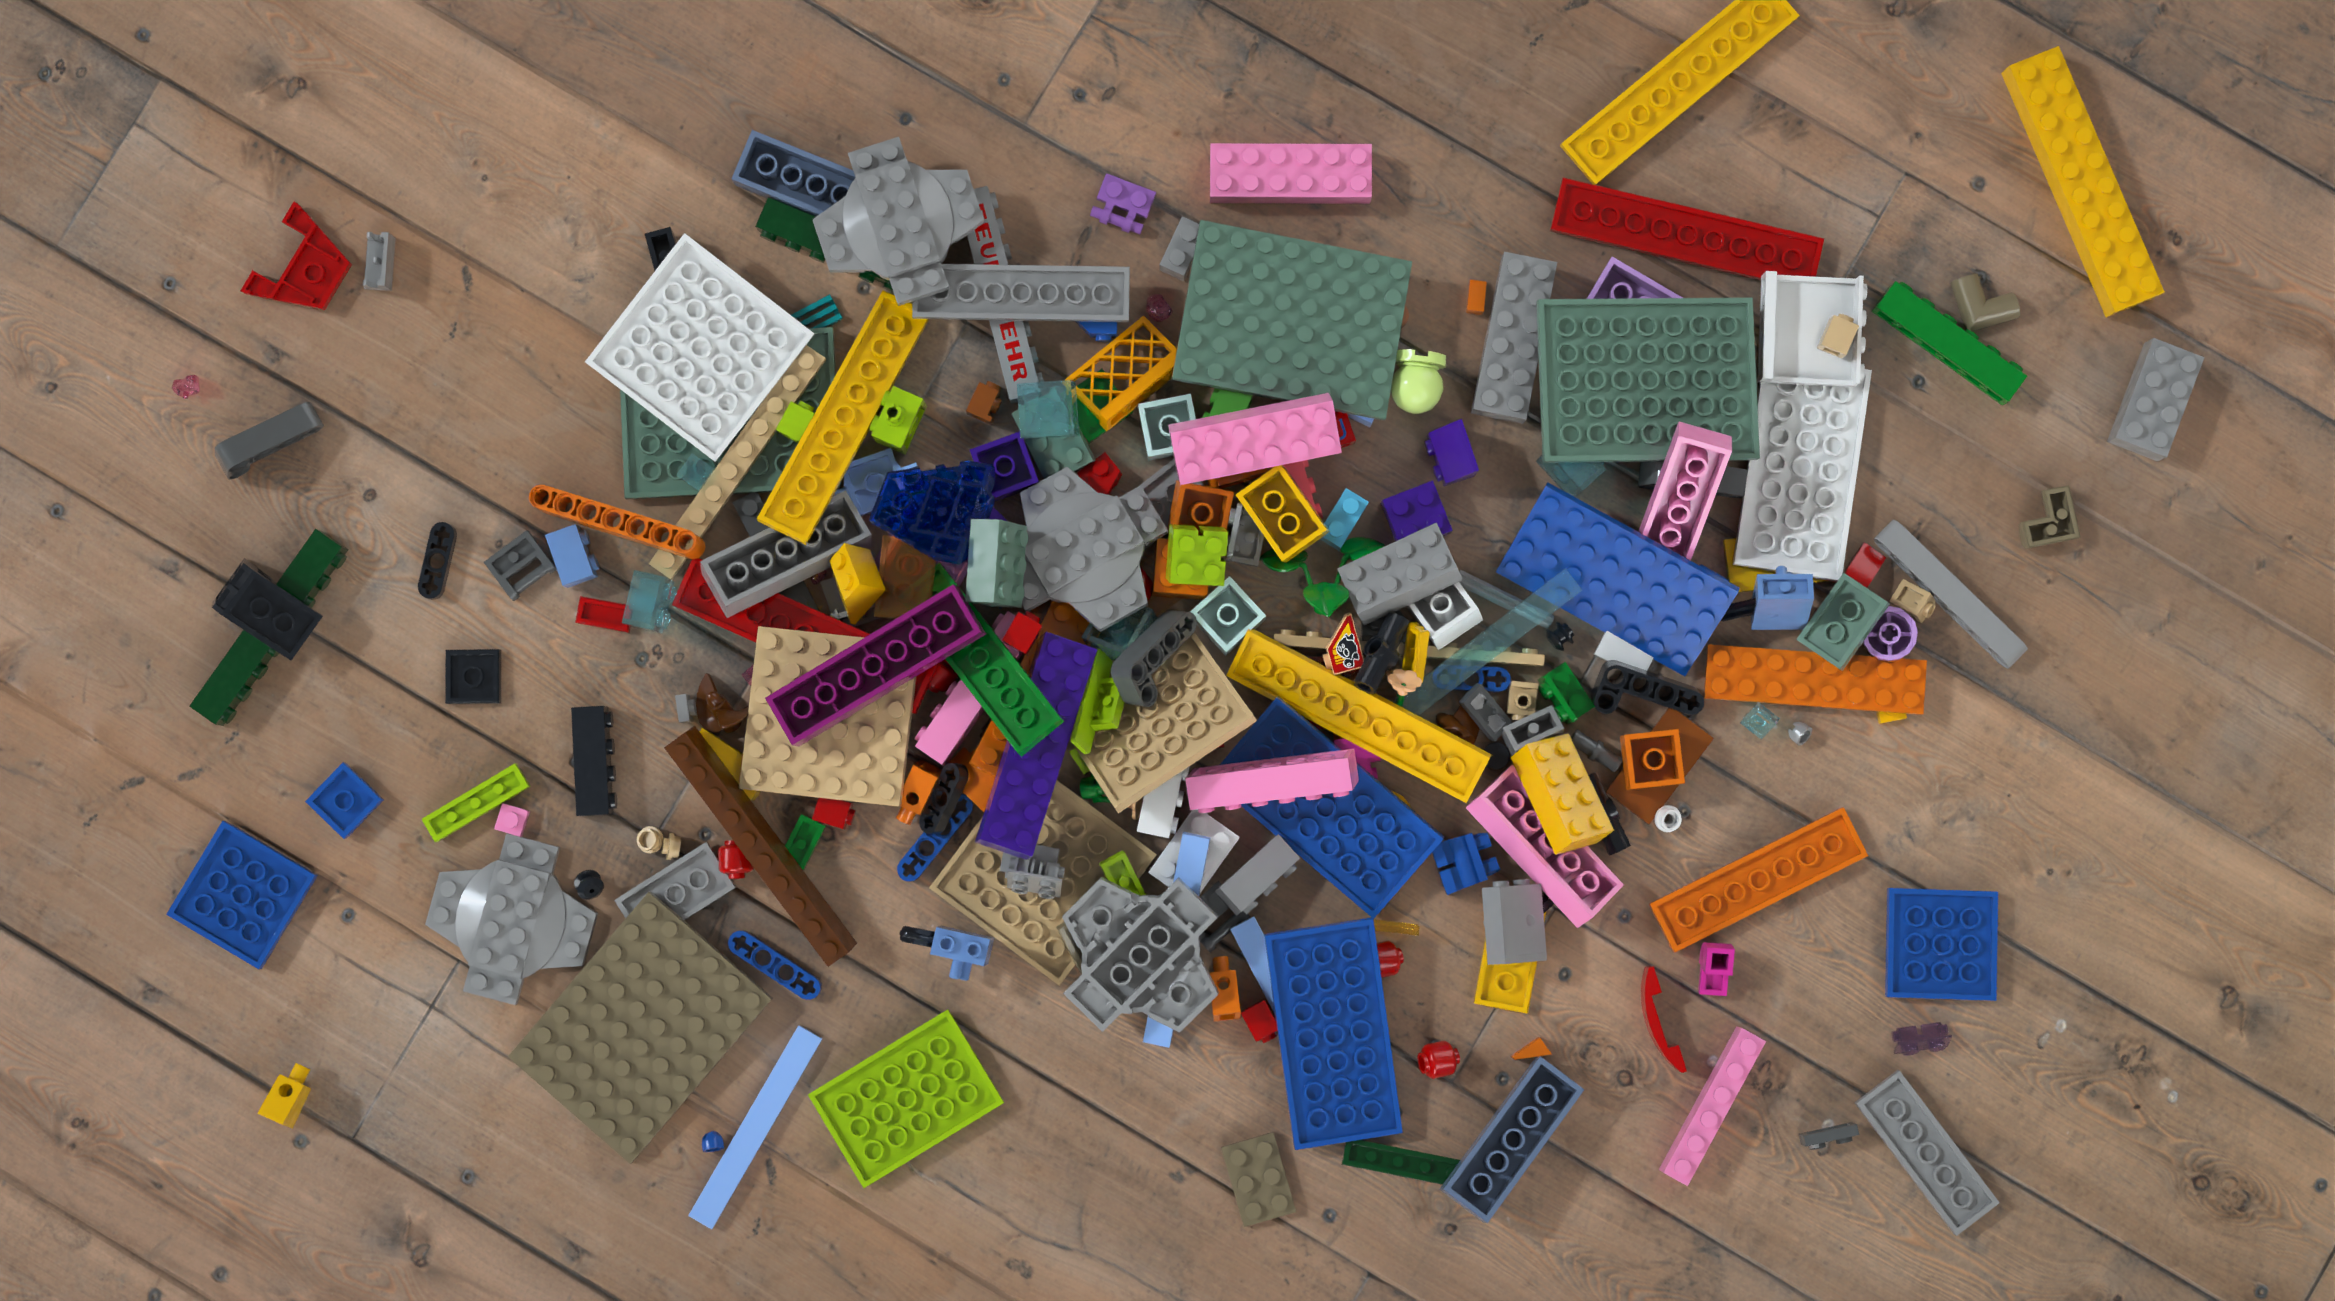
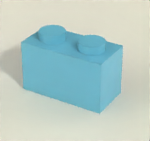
(1343, 518)

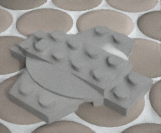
(898, 221)
(1087, 547)
(511, 919)
(1140, 954)

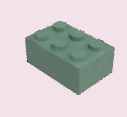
(996, 563)

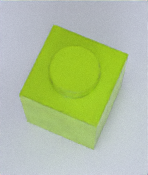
(795, 420)

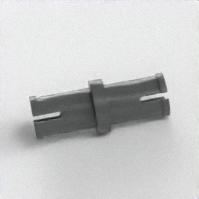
(1596, 750)

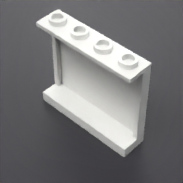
(1793, 321)

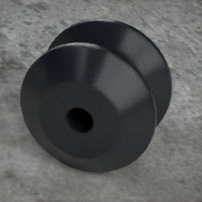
(1560, 636)
(588, 884)

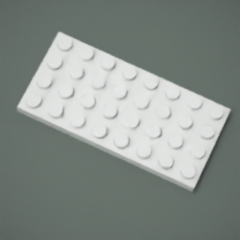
(1805, 478)

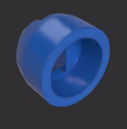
(712, 1142)

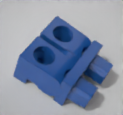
(1466, 861)

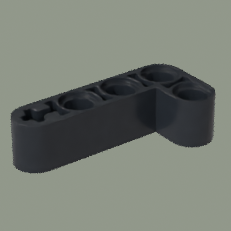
(1647, 692)

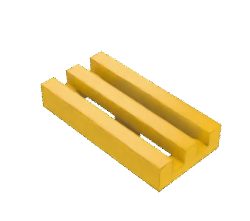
(1415, 649)

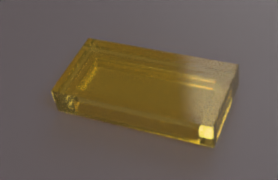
(1396, 927)

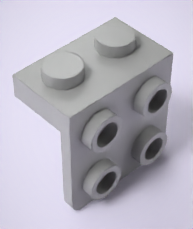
(1245, 540)

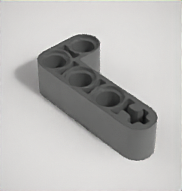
(266, 438)
(1731, 485)
(1147, 653)

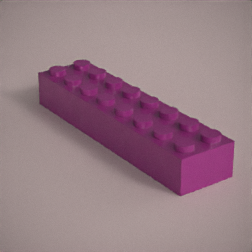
(875, 665)

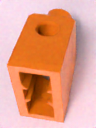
(920, 781)
(1226, 1003)

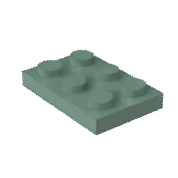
(1057, 453)
(1843, 621)

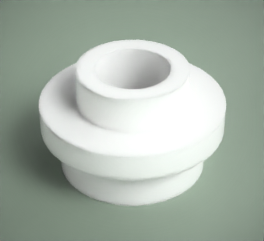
(1673, 822)

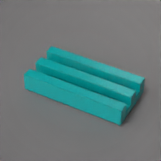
(832, 308)

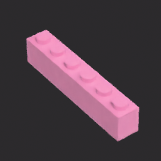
(1712, 1105)

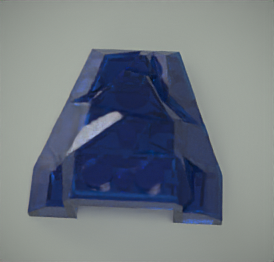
(935, 507)

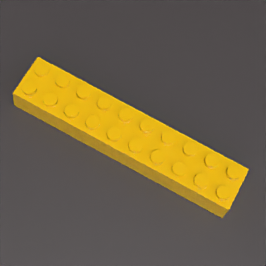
(2082, 181)

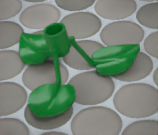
(1323, 596)

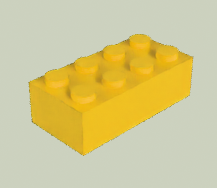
(1561, 793)

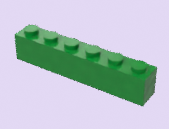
(1949, 343)

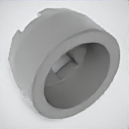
(1800, 733)

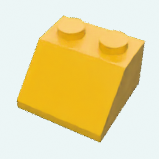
(856, 579)

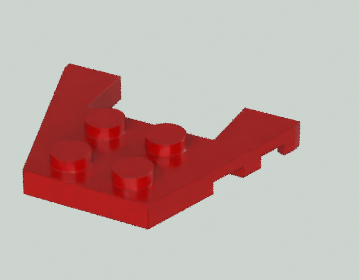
(312, 272)

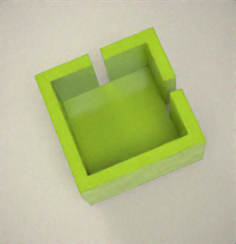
(1196, 557)

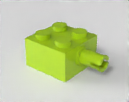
(898, 419)

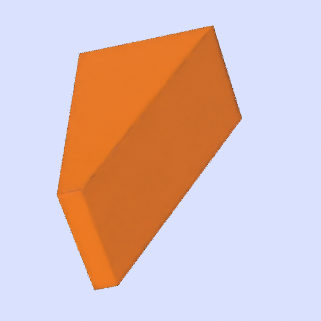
(1476, 297)
(1533, 1049)

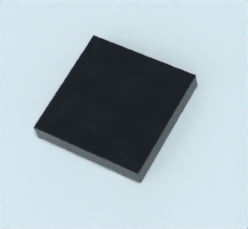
(473, 676)

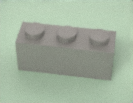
(1258, 876)

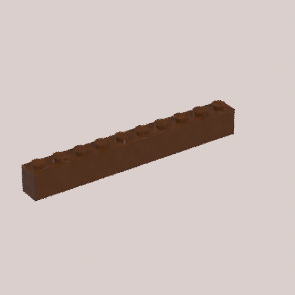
(761, 846)

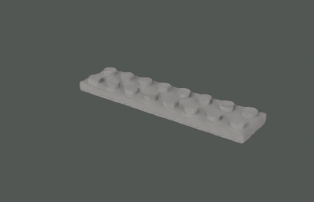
(1030, 293)

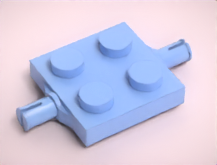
(866, 477)

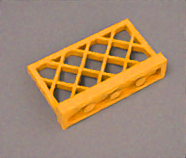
(1141, 389)

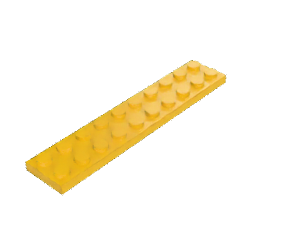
(1675, 84)
(842, 419)
(1359, 716)

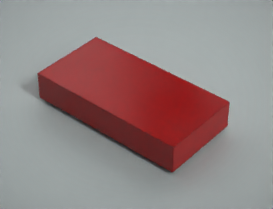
(601, 614)

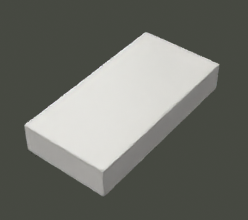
(1615, 648)

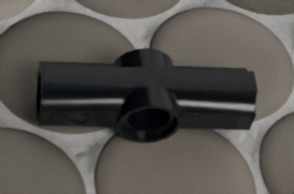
(1381, 653)
(1616, 840)

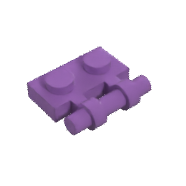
(1125, 196)

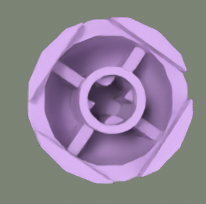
(1892, 635)

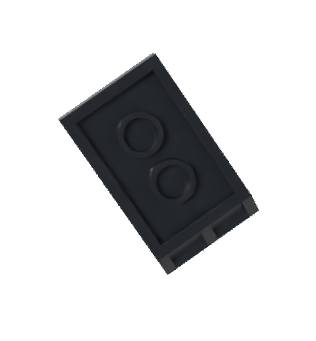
(266, 610)

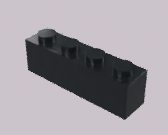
(593, 760)

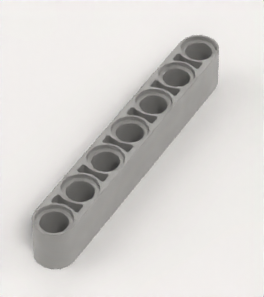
(1950, 594)

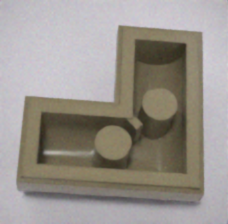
(1977, 310)
(2058, 524)

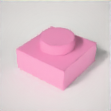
(512, 820)

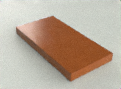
(1647, 801)

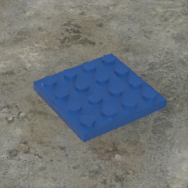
(242, 894)
(1941, 944)

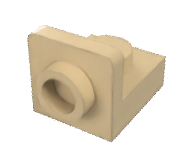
(1913, 600)

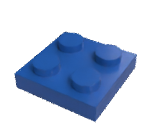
(344, 800)

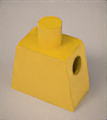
(286, 1108)

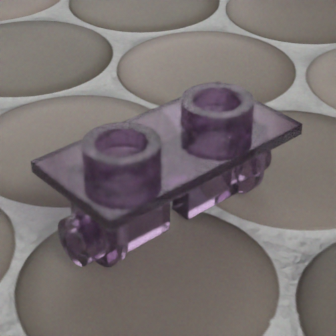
(1933, 1037)

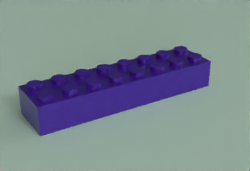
(1027, 782)

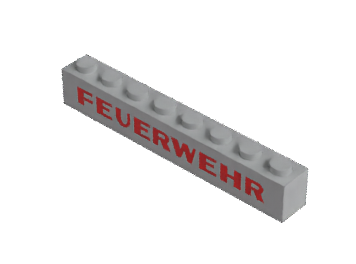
(1009, 335)

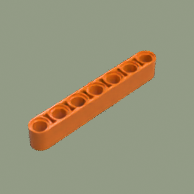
(625, 529)

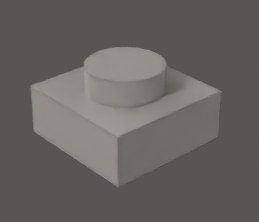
(685, 708)

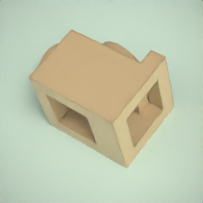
(1519, 689)

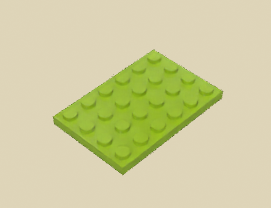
(906, 1098)

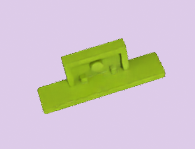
(1099, 706)

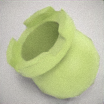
(1417, 382)

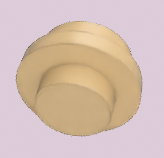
(650, 839)
(671, 846)

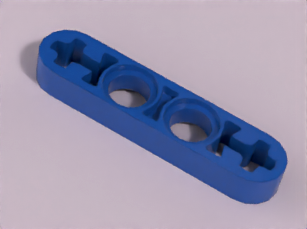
(937, 839)
(773, 967)

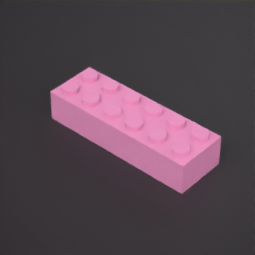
(1291, 173)
(1255, 438)
(1686, 488)
(959, 712)
(1272, 780)
(1572, 880)

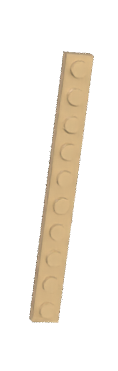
(742, 455)
(1315, 641)

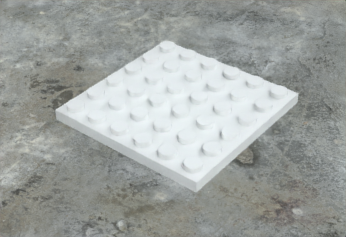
(699, 347)

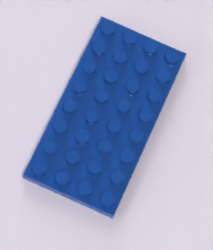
(1625, 578)
(1356, 841)
(1333, 1033)

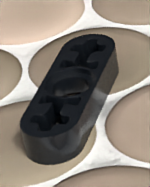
(447, 542)
(952, 782)

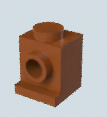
(985, 402)

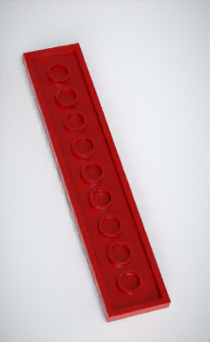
(1682, 232)
(774, 612)

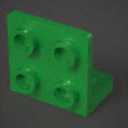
(1565, 693)

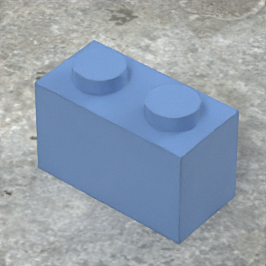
(572, 555)

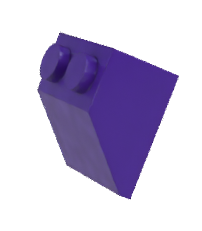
(1451, 453)

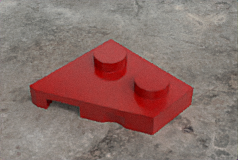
(1101, 474)

